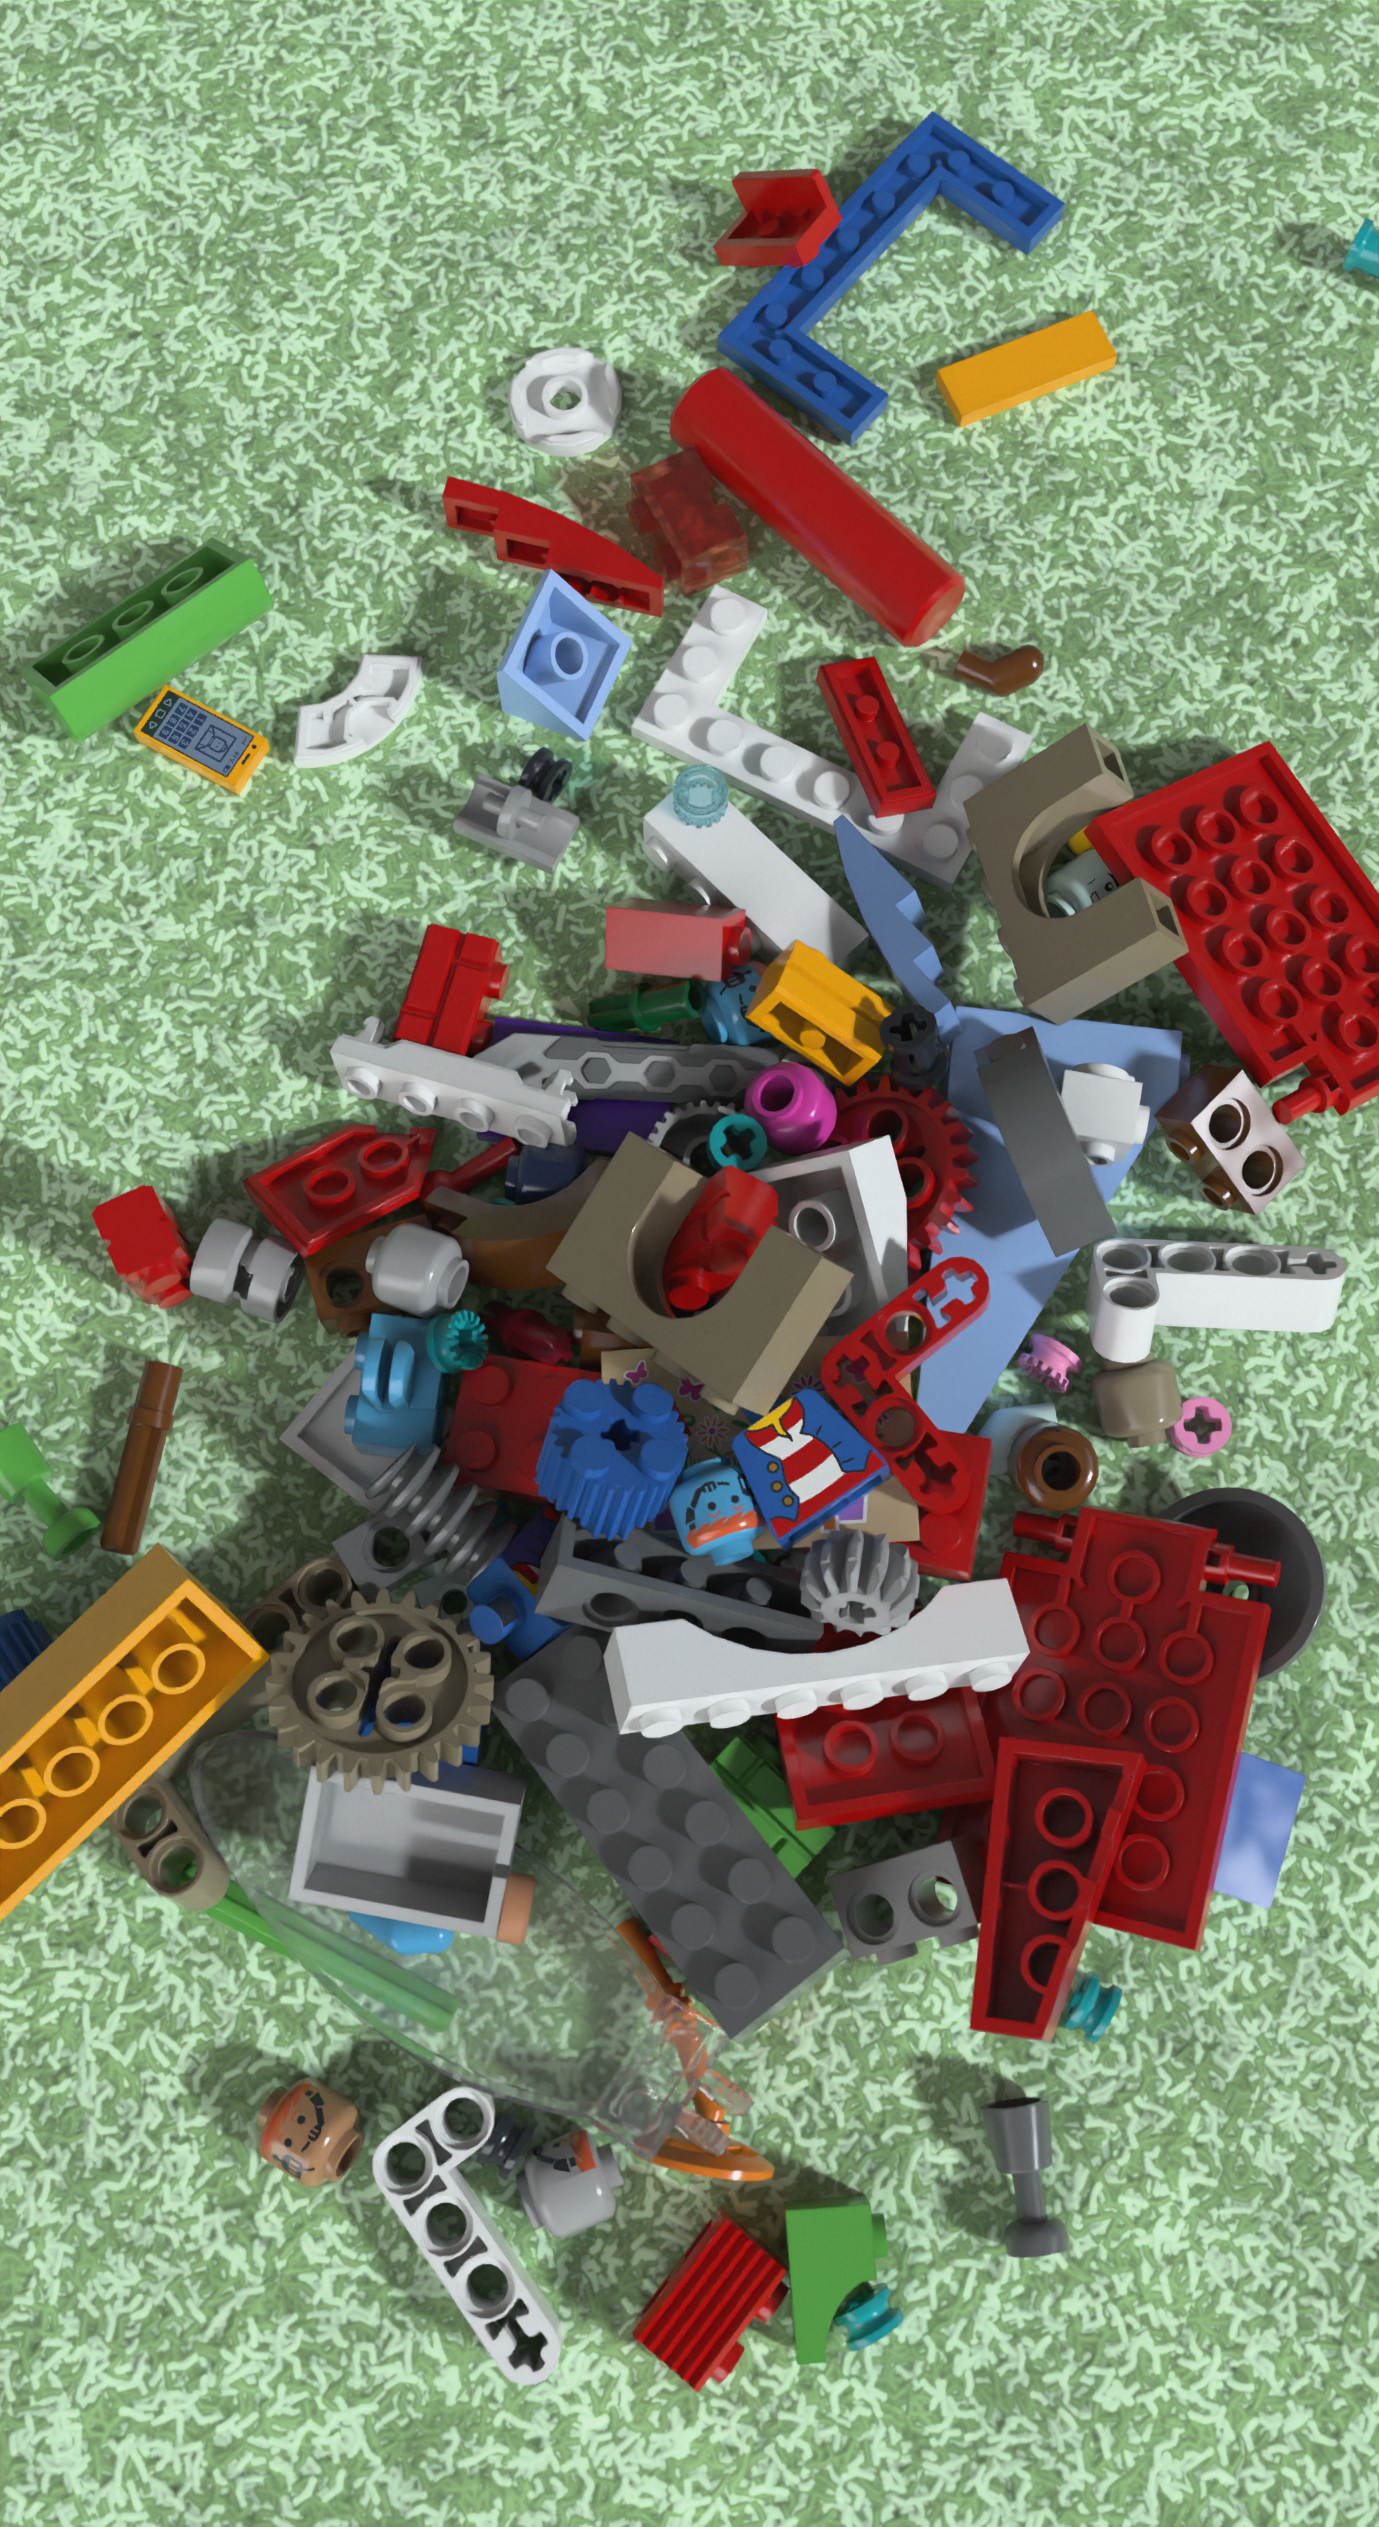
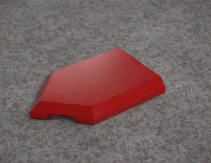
(341, 1183)

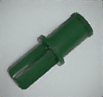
(648, 1006)

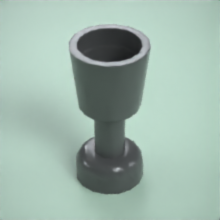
(1022, 2147)

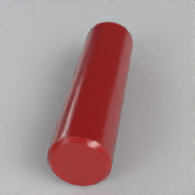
(817, 507)

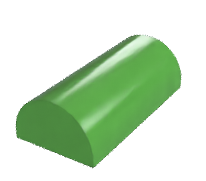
(148, 638)

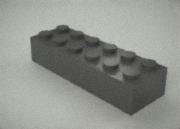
(669, 1838)

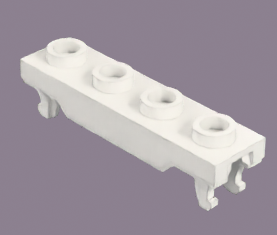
(454, 1087)

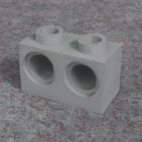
(909, 1887)

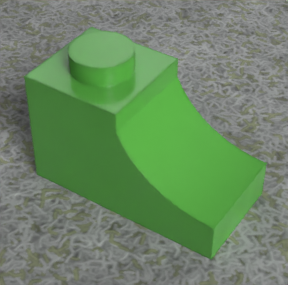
(828, 2254)

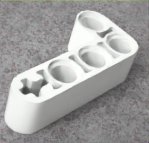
(1205, 1287)
(481, 2242)

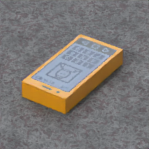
(201, 739)

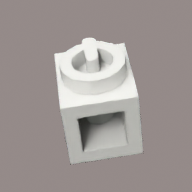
(1104, 1111)

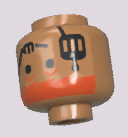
(310, 2132)

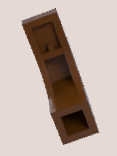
(511, 1243)

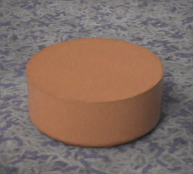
(516, 1908)

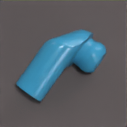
(403, 1936)

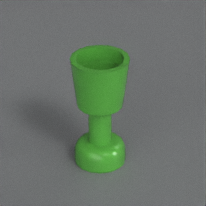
(25, 1478)

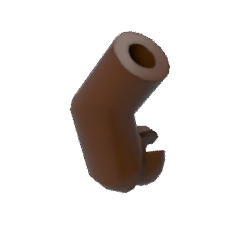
(1003, 675)

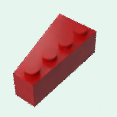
(1046, 1868)

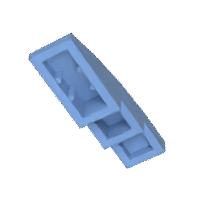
(893, 920)

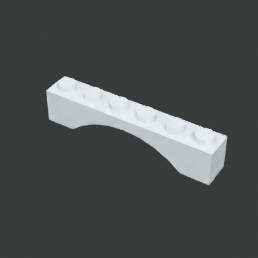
(685, 1676)

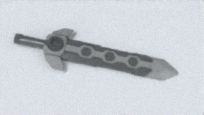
(649, 1069)

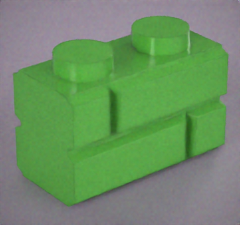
(755, 1782)

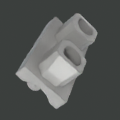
(516, 823)

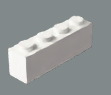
(743, 869)

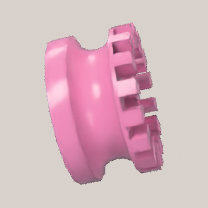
(1051, 1362)
(1212, 1413)

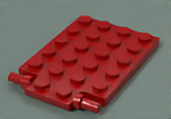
(1270, 919)
(1143, 1664)

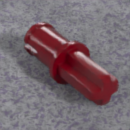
(526, 1334)

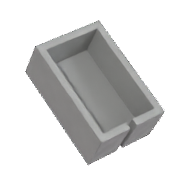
(414, 1854)

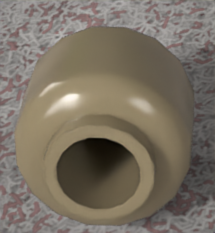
(1137, 1399)

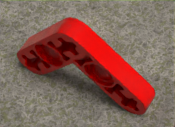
(890, 1365)

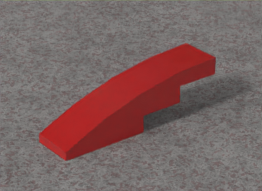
(550, 540)

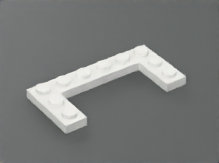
(688, 725)

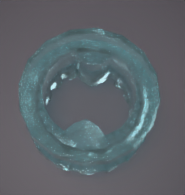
(696, 815)

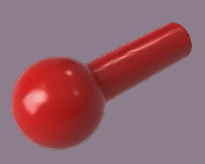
(472, 1172)

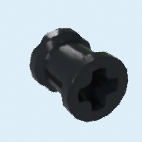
(929, 1056)

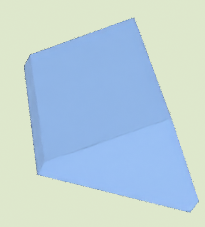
(560, 660)

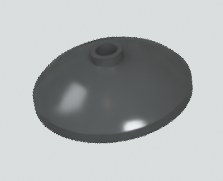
(1271, 1531)

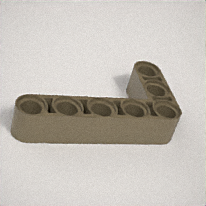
(179, 1834)

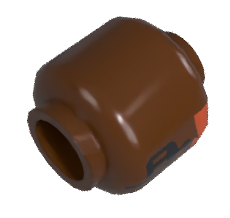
(1074, 1465)

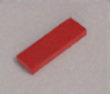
(875, 737)

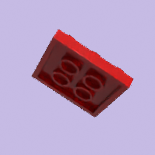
(884, 1756)

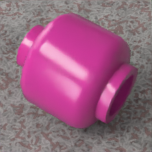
(791, 1107)

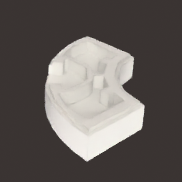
(360, 713)

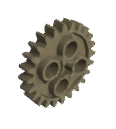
(324, 1674)

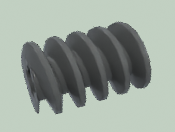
(443, 1511)

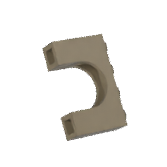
(1017, 833)
(742, 1344)

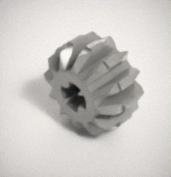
(859, 1582)

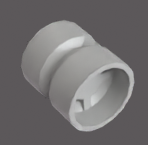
(243, 1268)

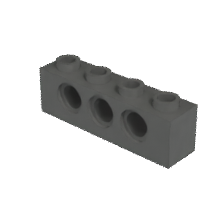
(658, 1581)

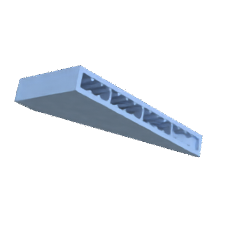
(1002, 1226)

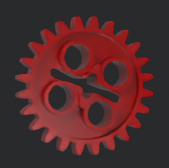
(926, 1126)

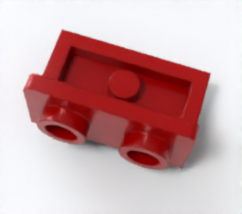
(782, 219)

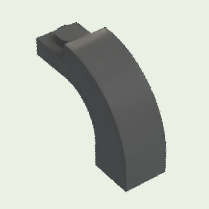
(1043, 1142)

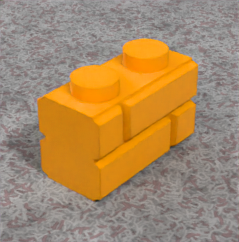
(820, 1012)

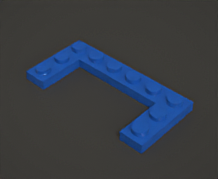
(772, 329)

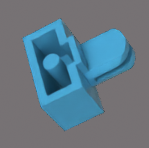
(400, 1389)

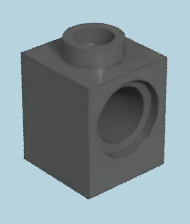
(360, 1556)

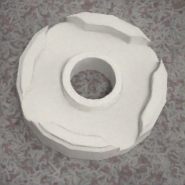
(570, 430)

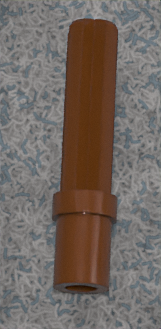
(141, 1457)

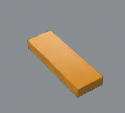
(1025, 368)

